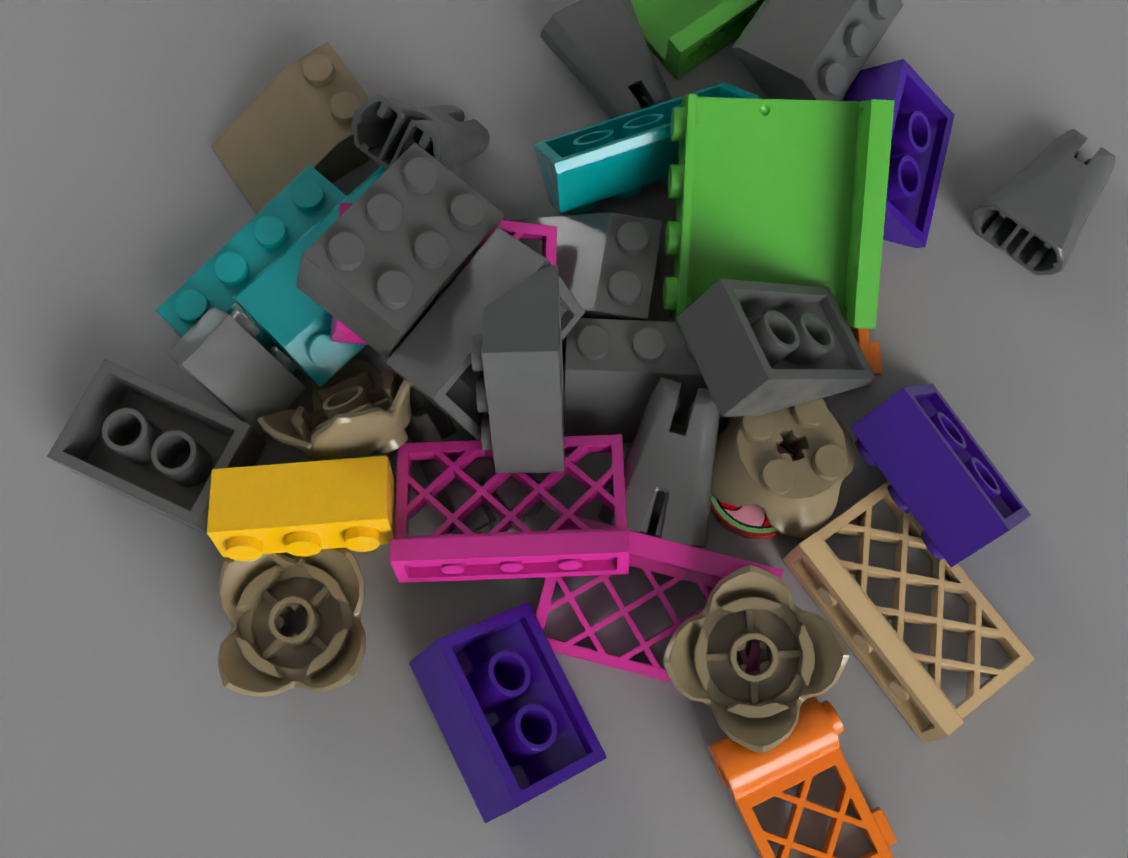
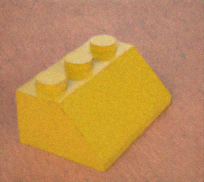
(302, 507)

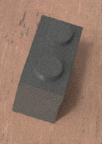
(236, 368)

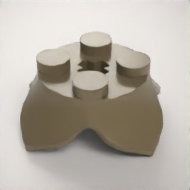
(349, 416)
(795, 492)
(257, 599)
(801, 660)

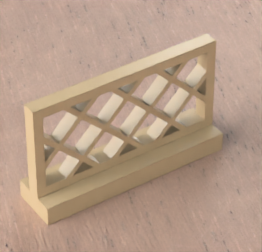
(882, 646)

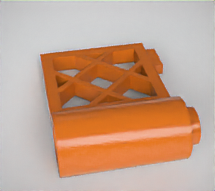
(805, 753)

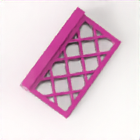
(501, 552)
(650, 555)

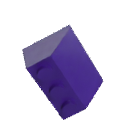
(917, 147)
(938, 473)
(506, 710)

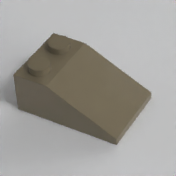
(295, 123)

